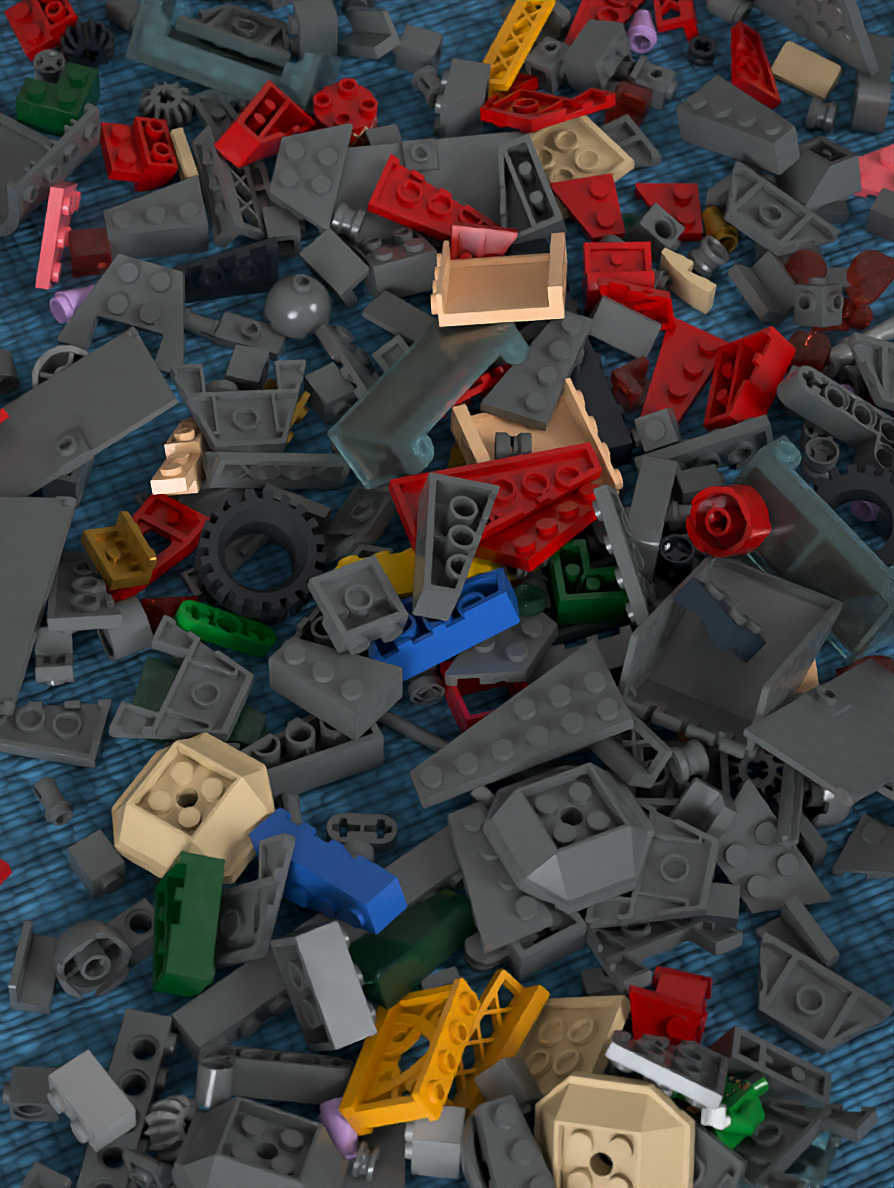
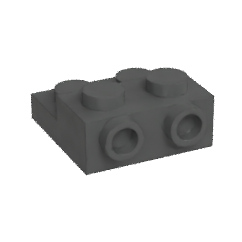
(358, 605)

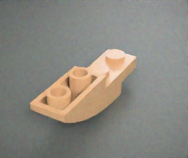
(183, 467)

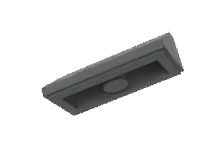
(623, 327)

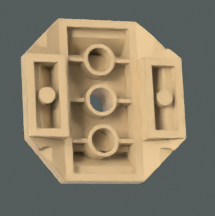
(230, 801)
(618, 1117)

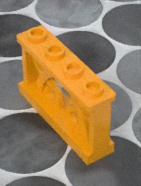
(446, 1022)

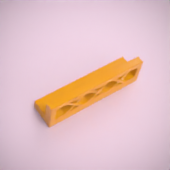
(515, 41)
(506, 1037)

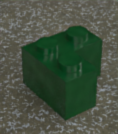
(51, 106)
(583, 592)

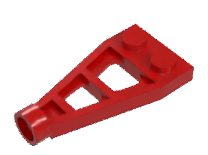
(172, 522)

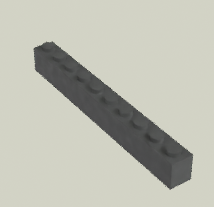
(257, 989)

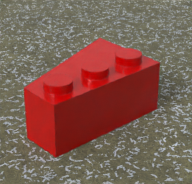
(261, 125)
(747, 377)

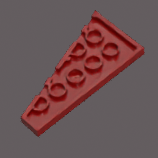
(525, 484)

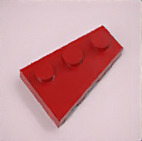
(751, 66)

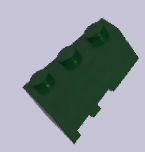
(186, 924)

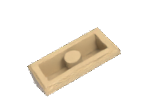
(806, 70)

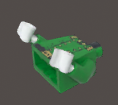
(737, 1112)

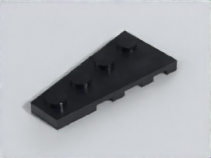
(232, 273)

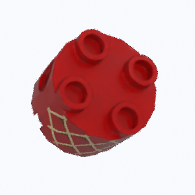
(346, 104)

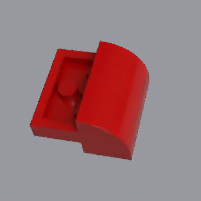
(40, 23)
(139, 152)
(616, 261)

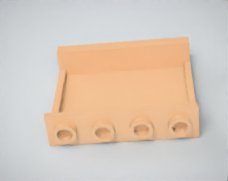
(500, 287)
(567, 427)

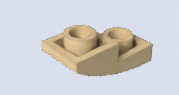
(688, 286)

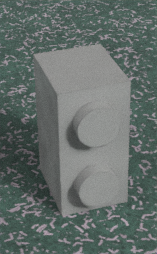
(90, 1101)
(436, 1144)

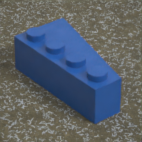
(482, 610)
(330, 879)

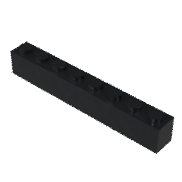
(591, 381)

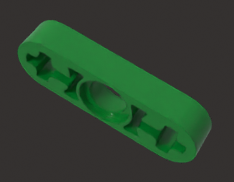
(245, 636)

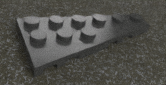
(547, 719)

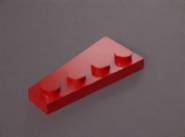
(604, 10)
(418, 205)
(682, 369)

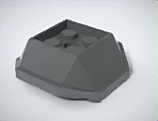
(570, 836)
(257, 1148)

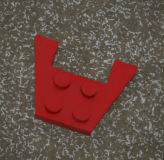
(535, 110)

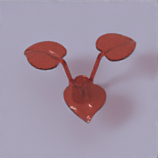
(868, 278)

